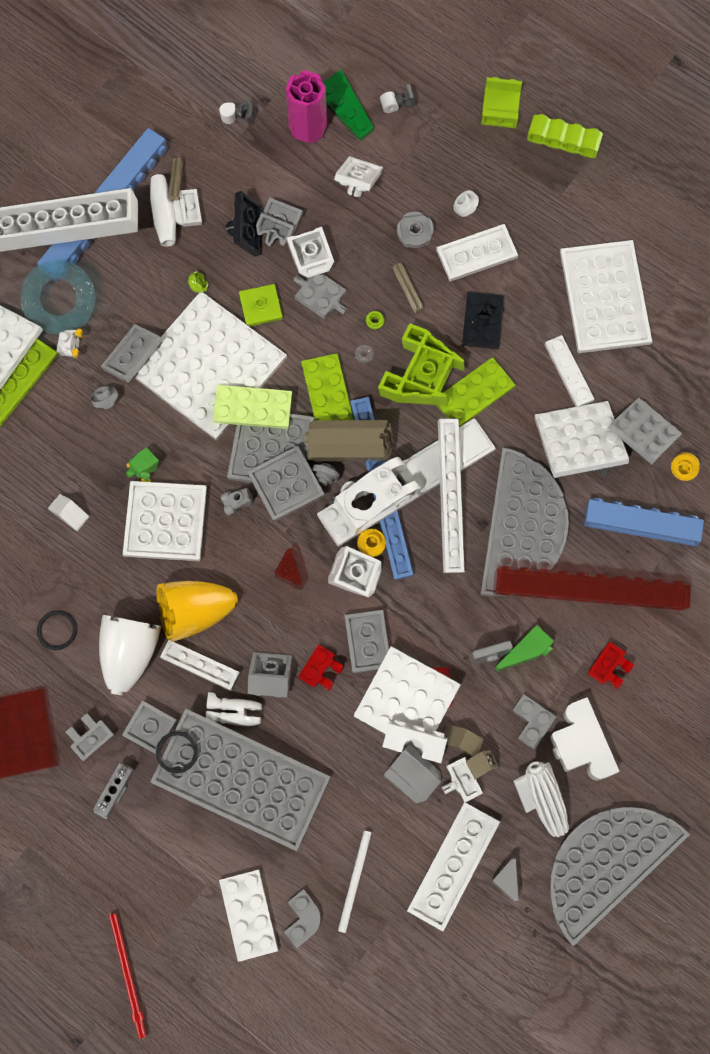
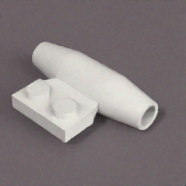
(169, 213)

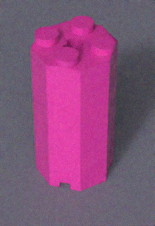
(306, 106)

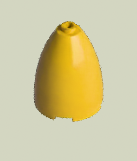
(192, 607)

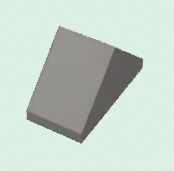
(507, 880)

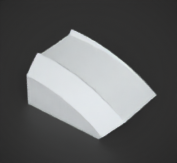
(311, 252)
(355, 572)

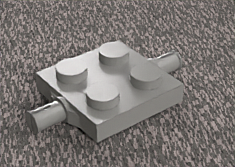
(320, 295)

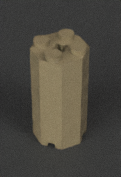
(349, 440)

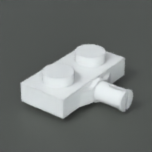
(462, 781)

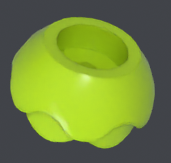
(197, 282)

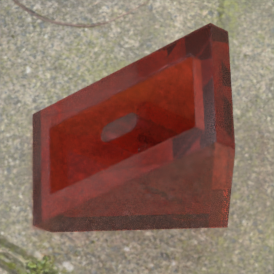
(288, 571)

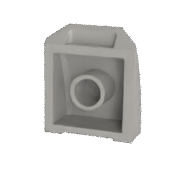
(413, 775)

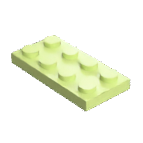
(252, 407)

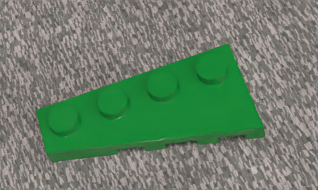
(346, 106)

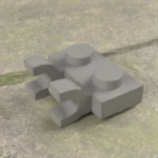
(91, 740)

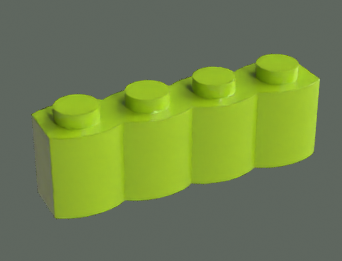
(564, 136)

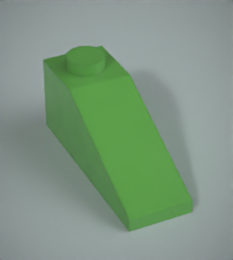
(529, 649)

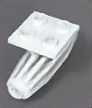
(540, 791)

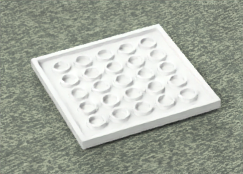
(203, 351)

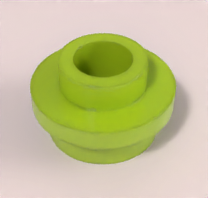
(375, 315)

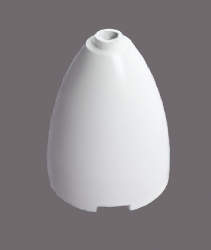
(125, 651)

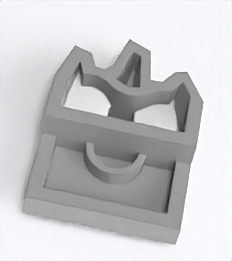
(278, 221)

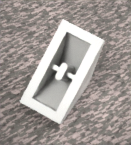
(68, 512)

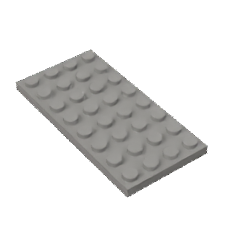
(242, 780)

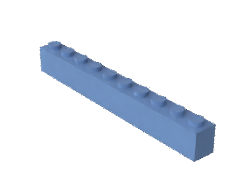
(126, 175)

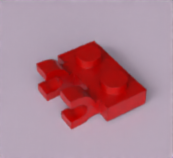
(607, 662)
(316, 667)

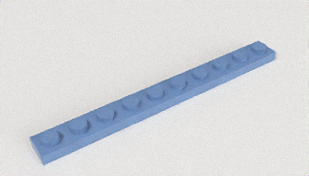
(390, 525)

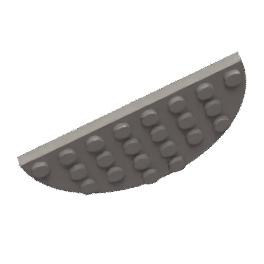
(526, 520)
(605, 862)

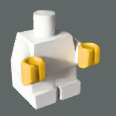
(69, 343)

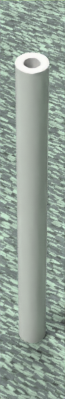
(354, 881)

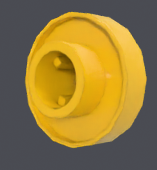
(685, 466)
(371, 542)

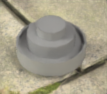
(104, 397)
(325, 474)

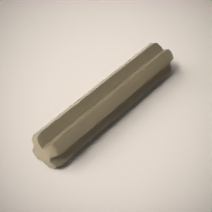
(175, 180)
(408, 288)

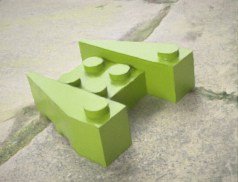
(425, 373)

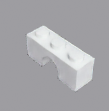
(433, 743)

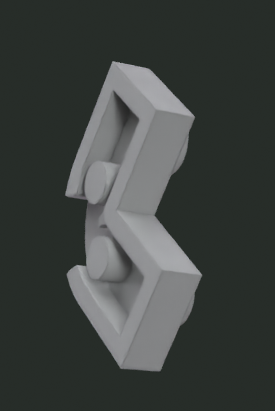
(308, 921)

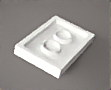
(358, 175)

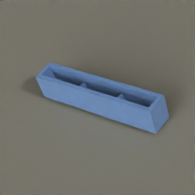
(643, 522)

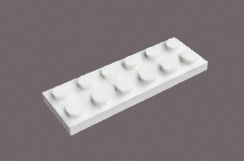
(453, 866)

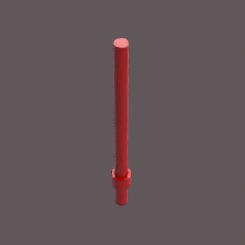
(137, 1015)

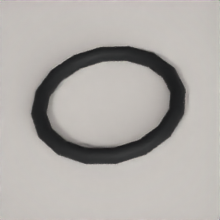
(68, 642)
(175, 734)

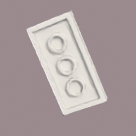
(477, 252)
(248, 915)

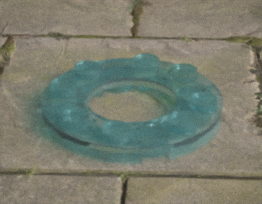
(65, 271)

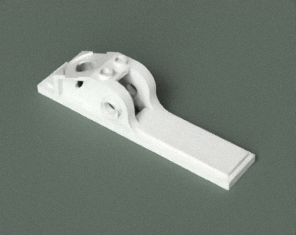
(417, 473)

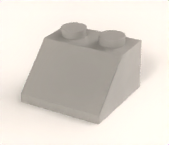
(269, 674)

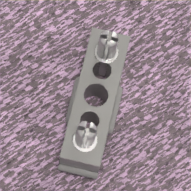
(105, 808)

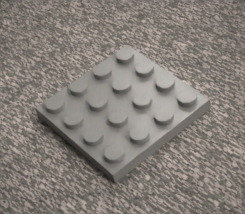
(260, 444)

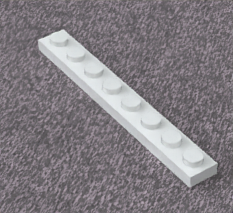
(450, 496)

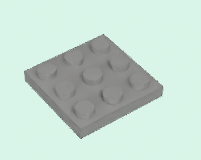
(645, 430)
(285, 483)

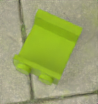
(501, 102)

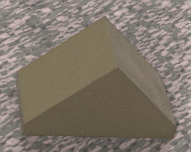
(463, 740)
(482, 764)

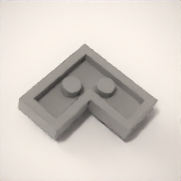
(538, 721)

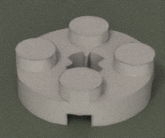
(411, 239)

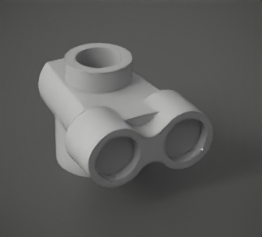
(235, 500)

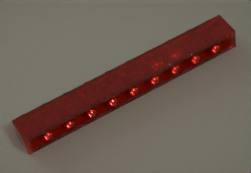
(591, 589)

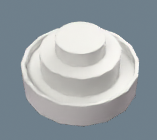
(466, 203)

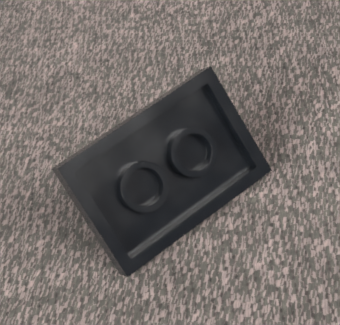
(244, 224)
(482, 320)

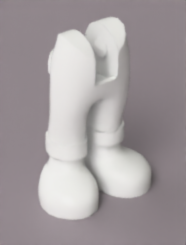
(238, 705)

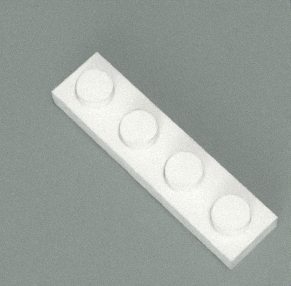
(569, 371)
(199, 665)

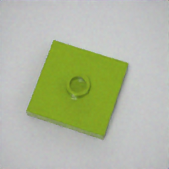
(260, 305)

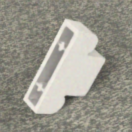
(583, 743)

